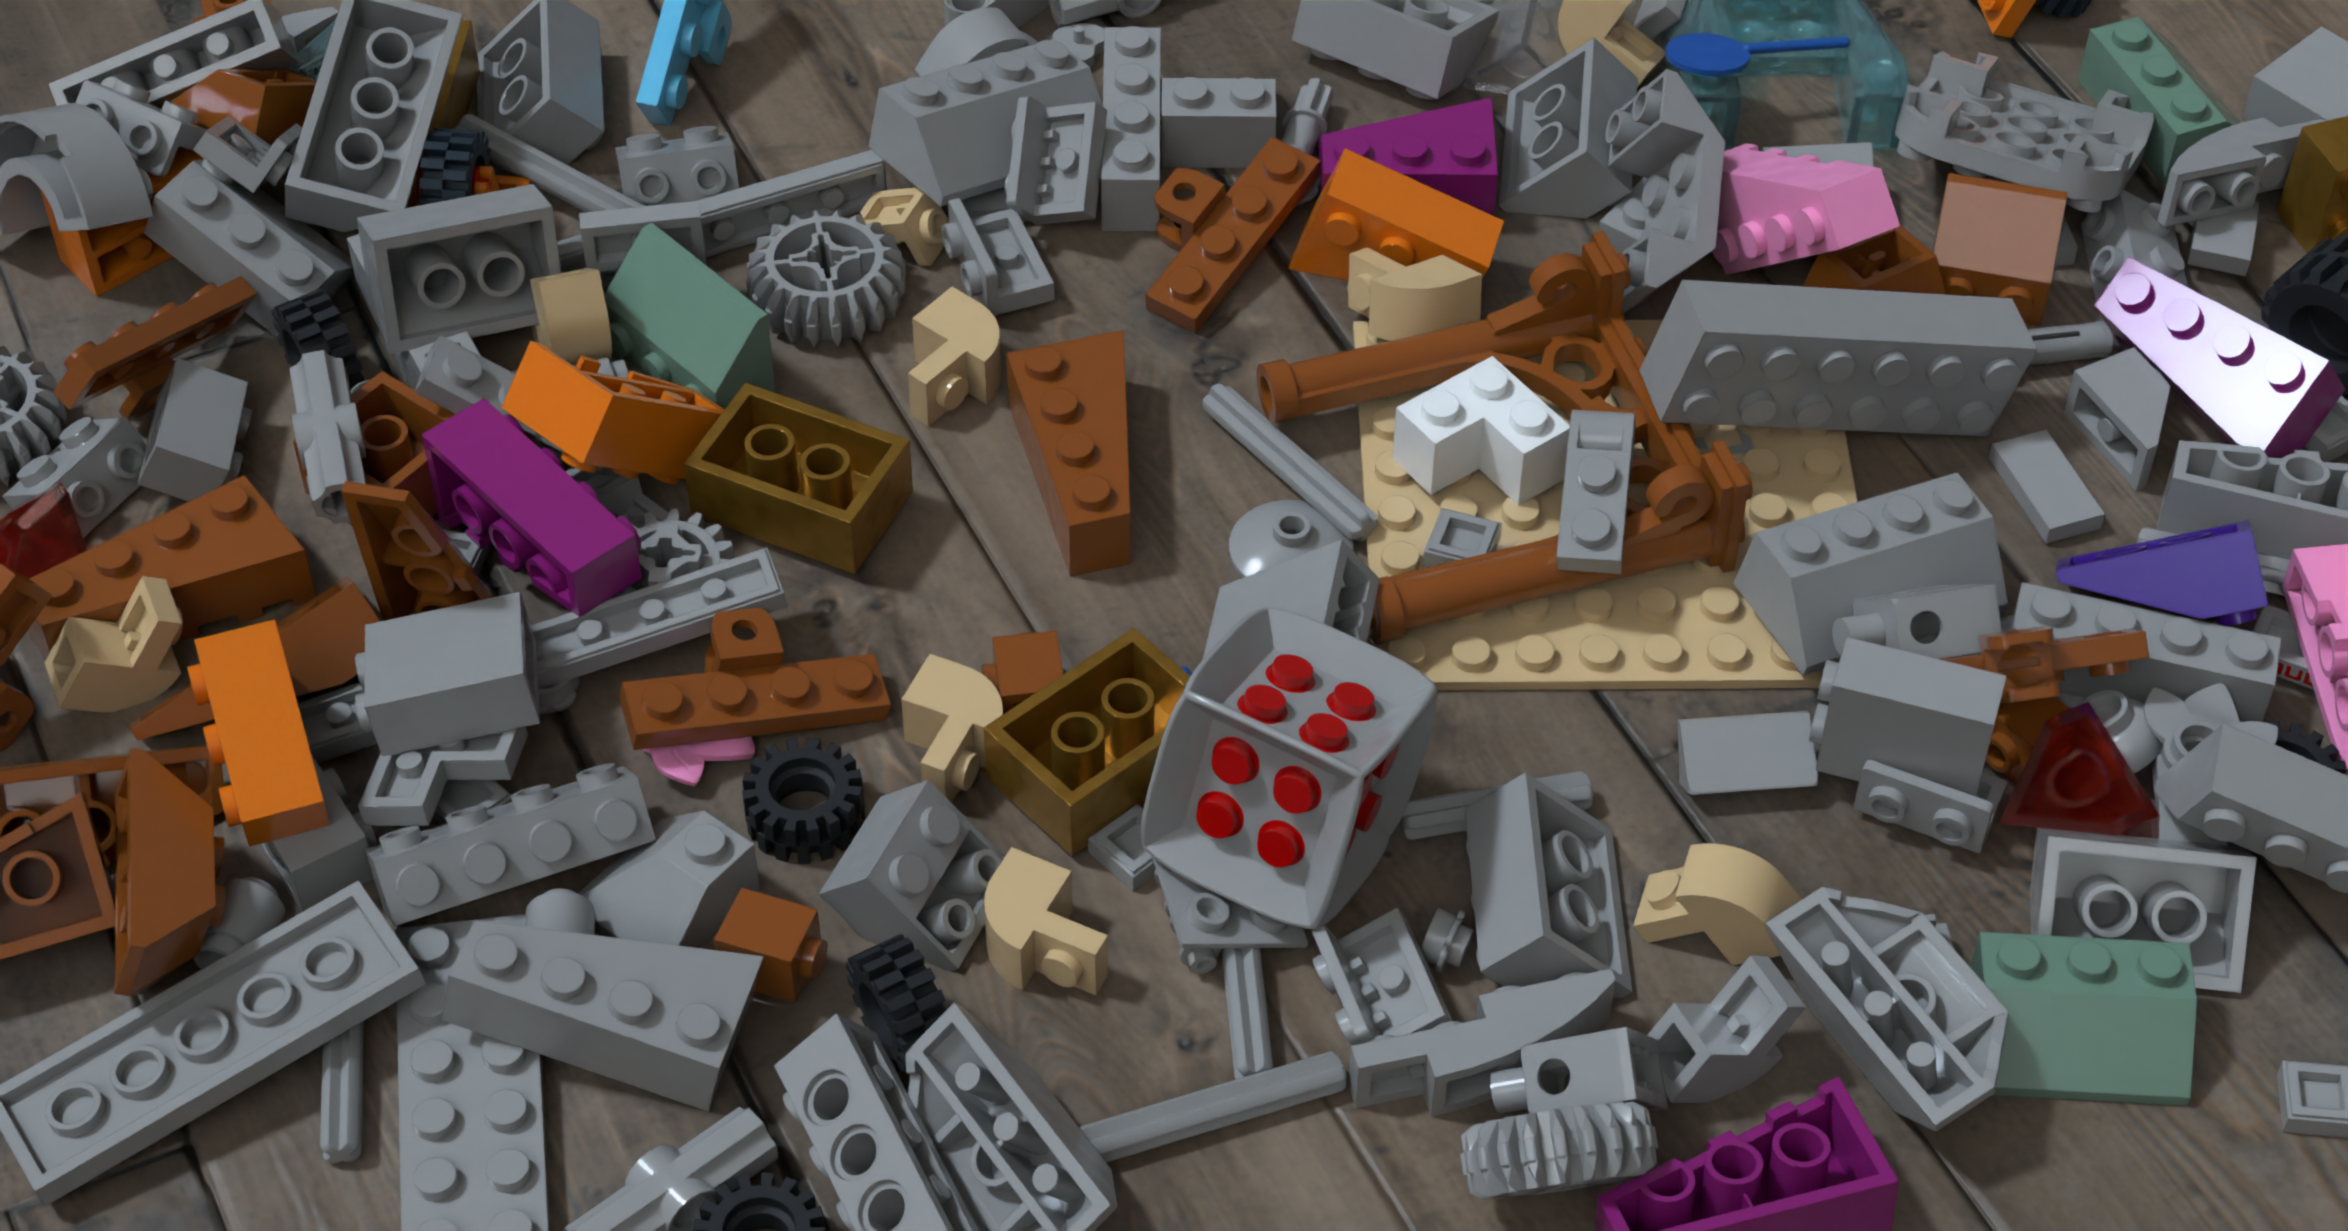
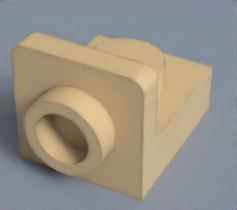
(911, 219)

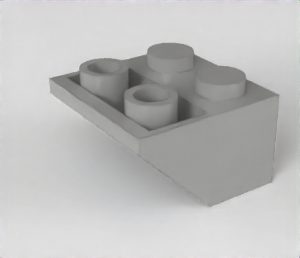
(916, 874)

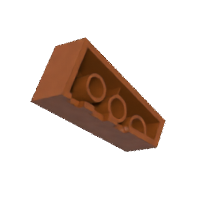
(1075, 436)
(216, 552)
(53, 880)

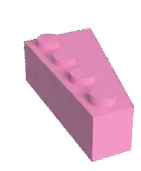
(1795, 207)
(2318, 607)

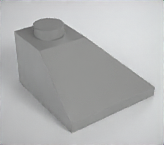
(675, 885)

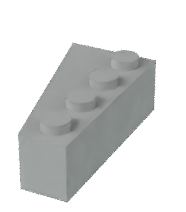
(606, 1003)

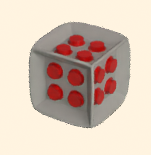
(1287, 766)

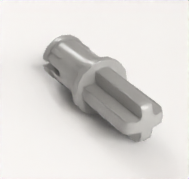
(1306, 120)

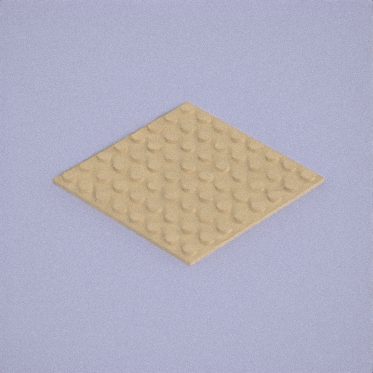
(1635, 632)

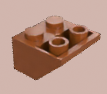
(258, 99)
(1881, 263)

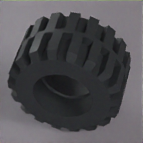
(2312, 304)

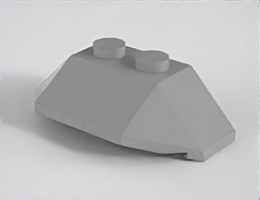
(1895, 1002)
(1004, 1133)

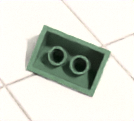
(2158, 80)
(686, 321)
(2092, 1016)

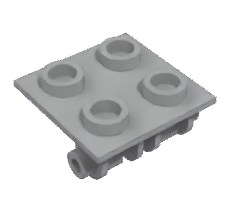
(1211, 922)

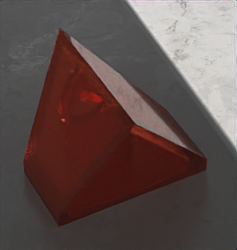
(40, 533)
(2078, 780)

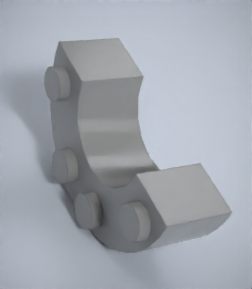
(75, 163)

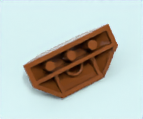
(162, 874)

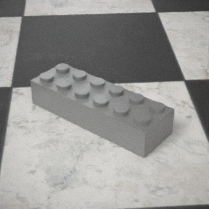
(1836, 359)

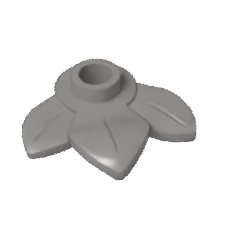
(2187, 723)

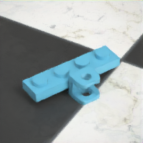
(682, 32)

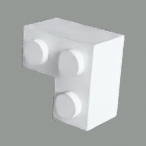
(1485, 424)

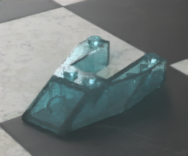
(1866, 75)

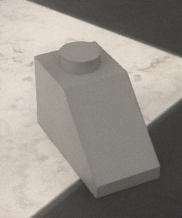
(2121, 411)

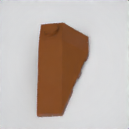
(408, 553)
(318, 649)
(39, 787)

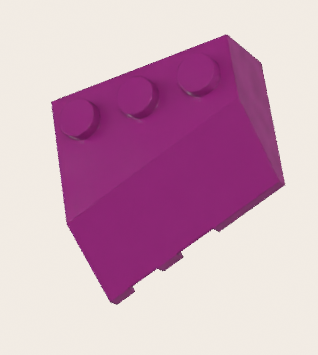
(1441, 148)

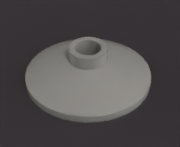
(1277, 534)

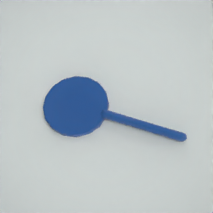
(1721, 56)

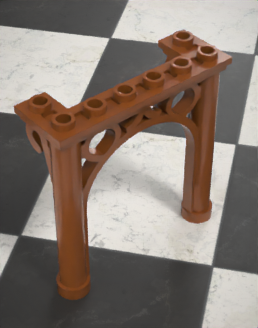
(1571, 317)

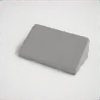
(1746, 753)

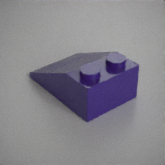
(2185, 573)

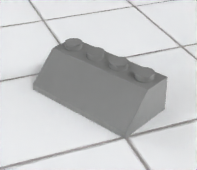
(370, 111)
(955, 124)
(1899, 541)

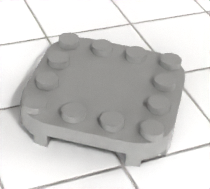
(2021, 133)

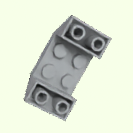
(1682, 153)

